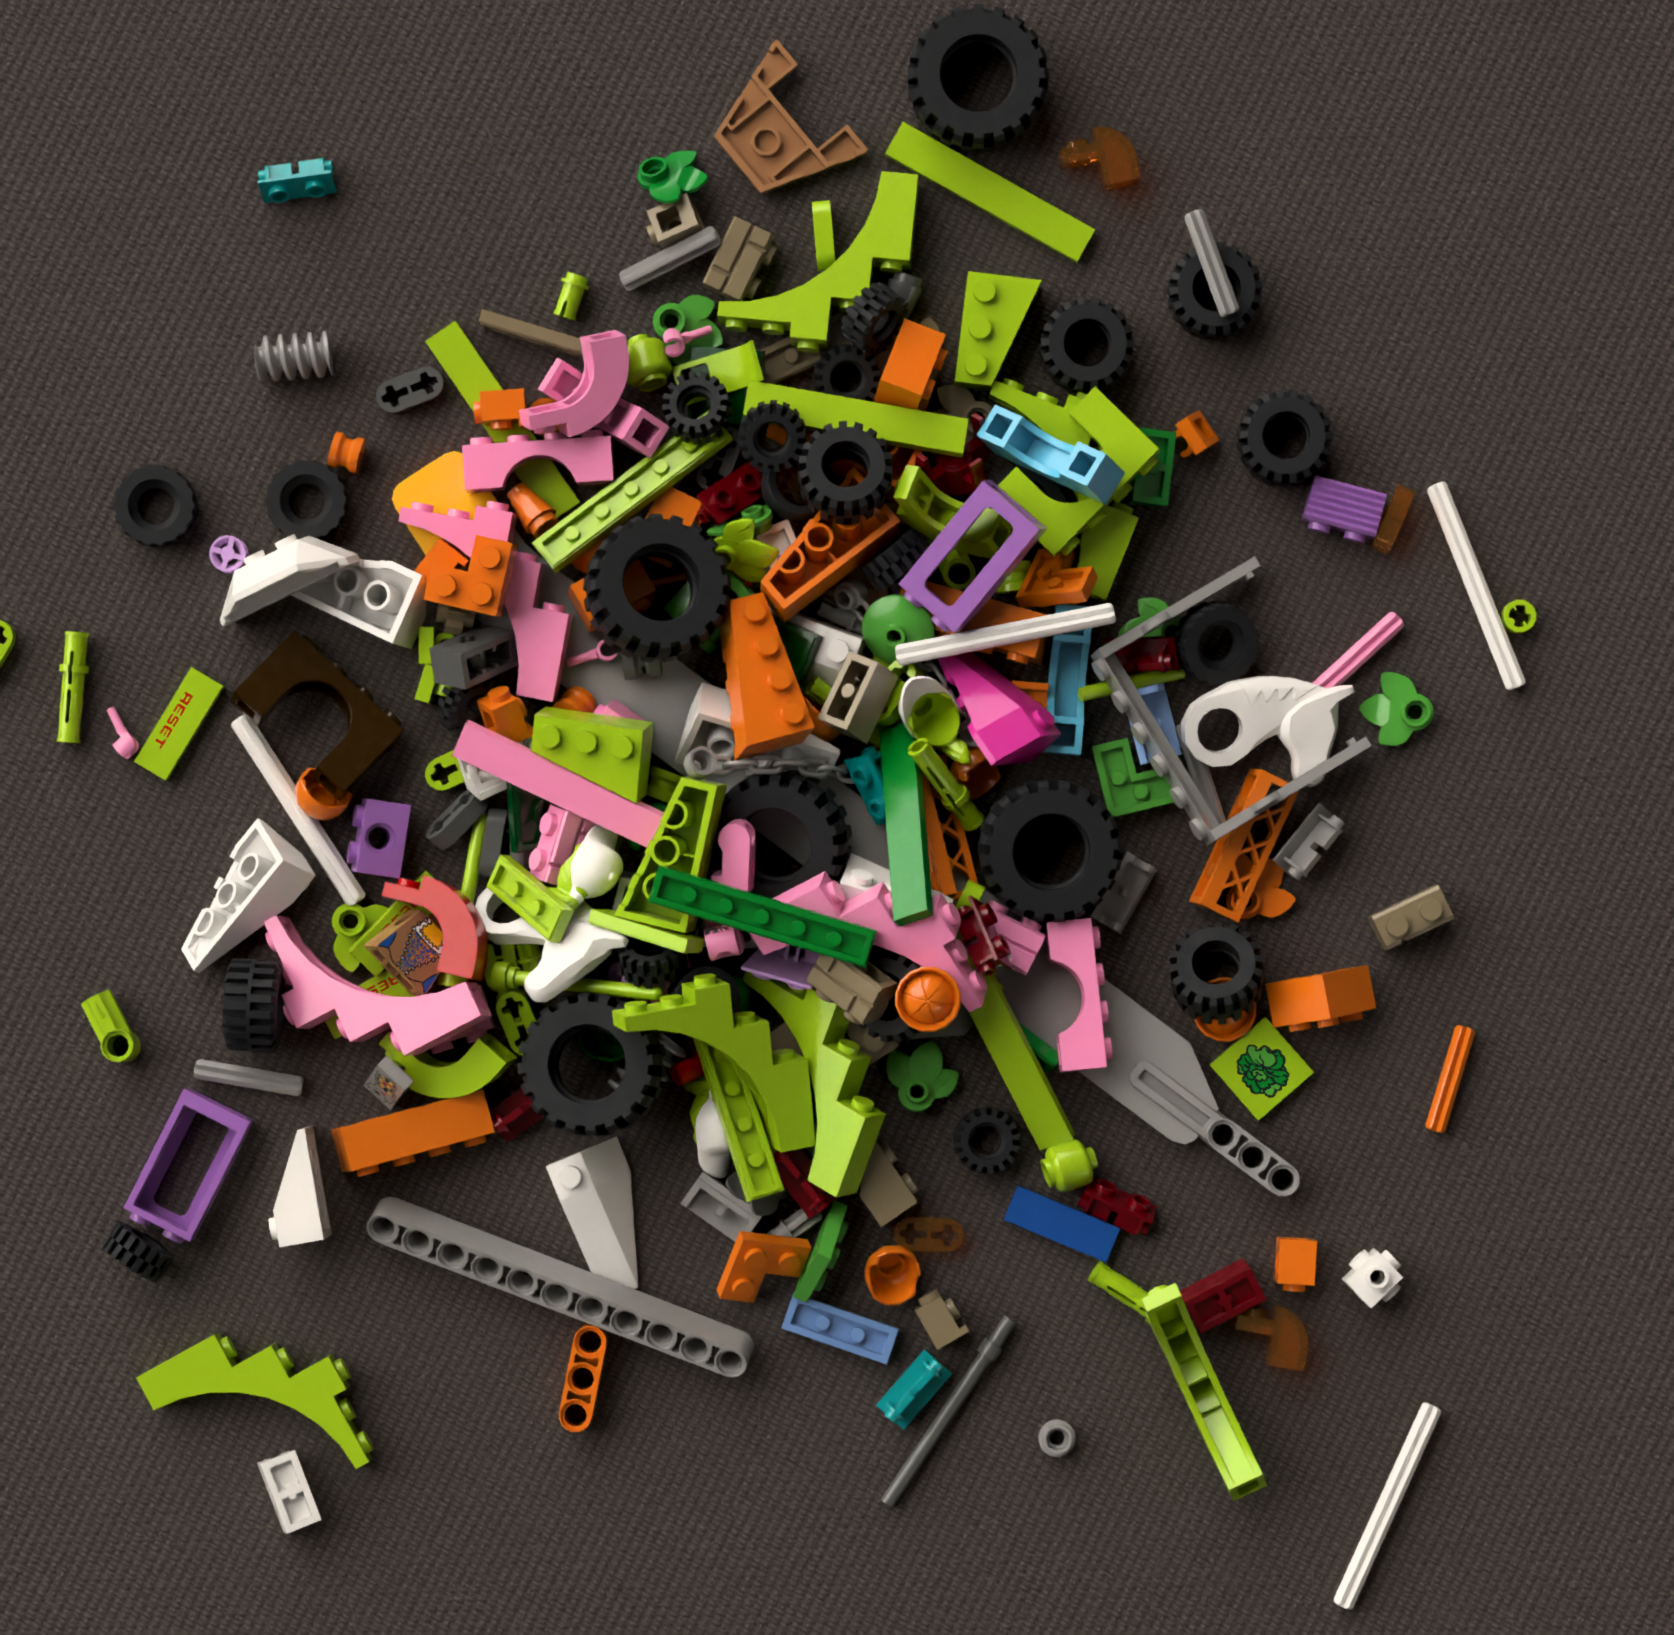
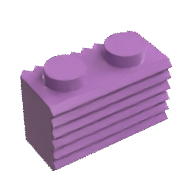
(1343, 509)

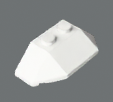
(281, 573)

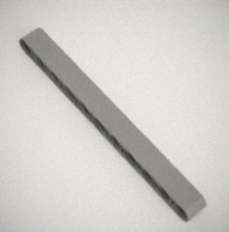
(543, 1289)

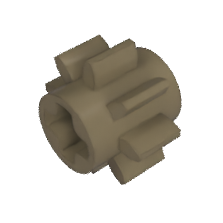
(454, 618)

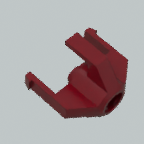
(955, 474)

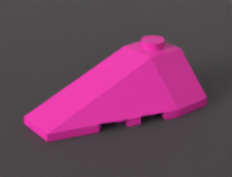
(1004, 718)

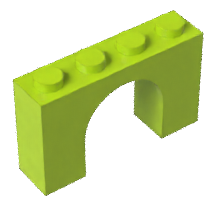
(1118, 440)

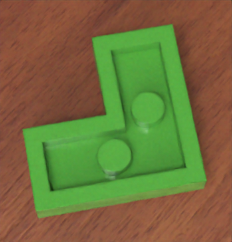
(1121, 786)
(824, 1252)

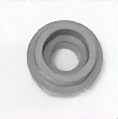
(1065, 1446)

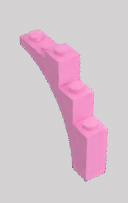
(539, 633)
(925, 941)
(321, 994)

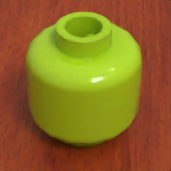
(647, 363)
(1068, 1165)

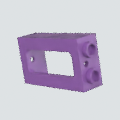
(1025, 534)
(142, 1201)

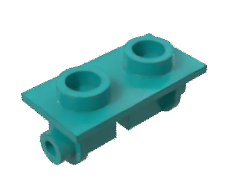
(280, 184)
(867, 776)
(913, 1389)

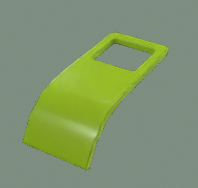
(731, 367)

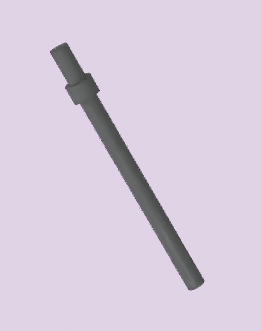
(988, 1351)

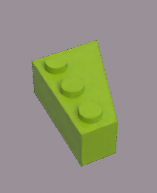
(989, 325)
(597, 747)

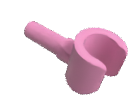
(682, 338)
(591, 655)
(126, 744)

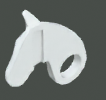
(1267, 706)
(561, 963)

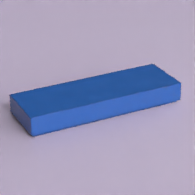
(1061, 1223)

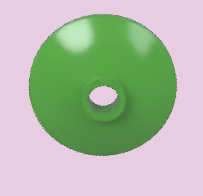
(897, 614)

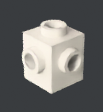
(1359, 1276)

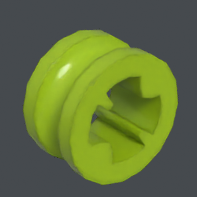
(1528, 610)

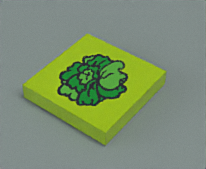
(1261, 1068)

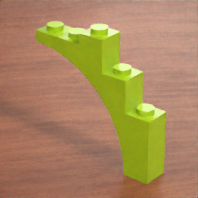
(807, 309)
(1108, 541)
(837, 1068)
(775, 1077)
(267, 1374)
(1202, 1391)

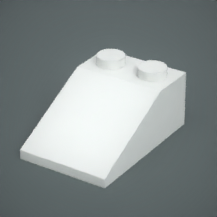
(301, 1200)

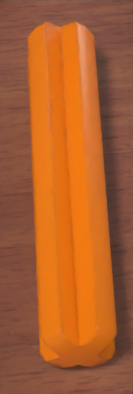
(1450, 1079)

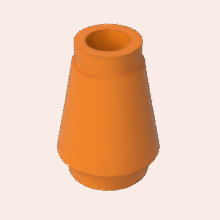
(532, 510)

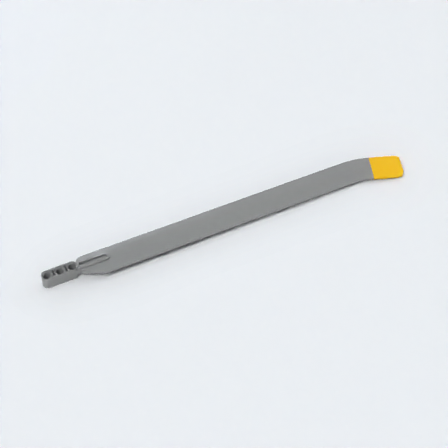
(1151, 1063)

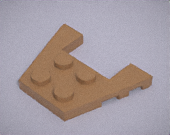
(767, 139)

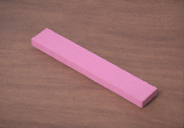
(556, 784)

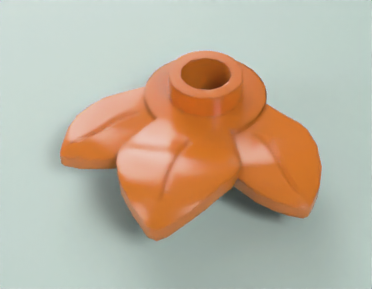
(1266, 897)

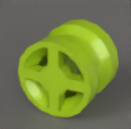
(1015, 579)
(662, 784)

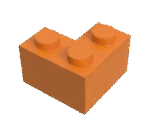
(910, 365)
(482, 586)
(1321, 998)

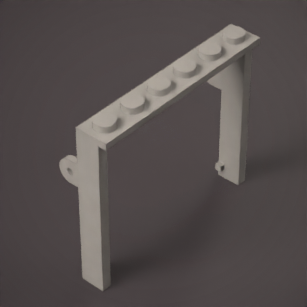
(1148, 732)

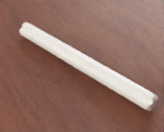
(1476, 585)
(1005, 634)
(307, 826)
(1387, 1506)

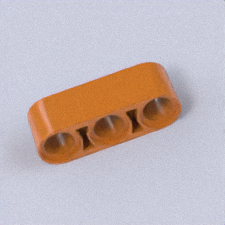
(580, 1395)

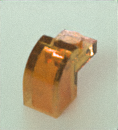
(1111, 152)
(1286, 1335)

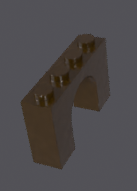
(300, 667)

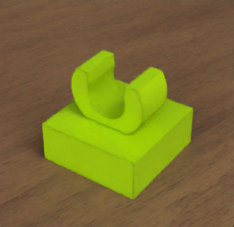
(427, 639)
(428, 688)

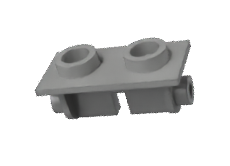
(1299, 852)

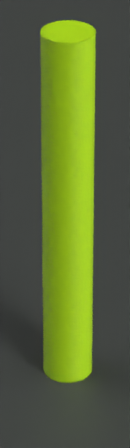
(1139, 680)

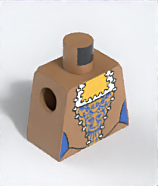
(410, 950)

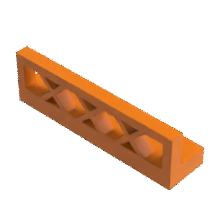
(1228, 847)
(939, 861)

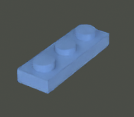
(840, 1328)

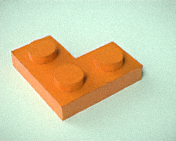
(1055, 582)
(760, 1255)

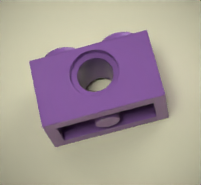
(394, 821)

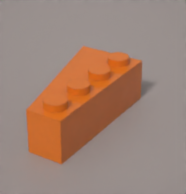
(412, 1132)

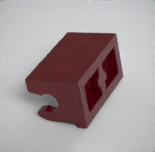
(1222, 1295)

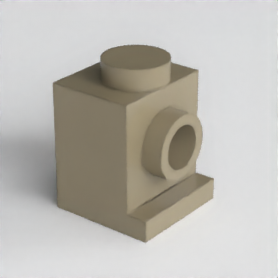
(674, 222)
(940, 1318)

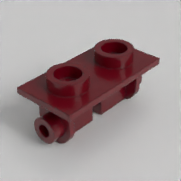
(730, 495)
(1149, 654)
(992, 948)
(513, 1115)
(794, 1172)
(1133, 1210)

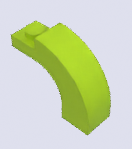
(930, 510)
(446, 1079)

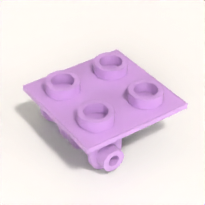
(783, 965)

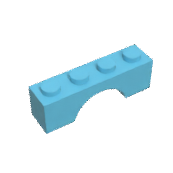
(1069, 465)
(1066, 674)

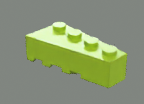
(681, 843)

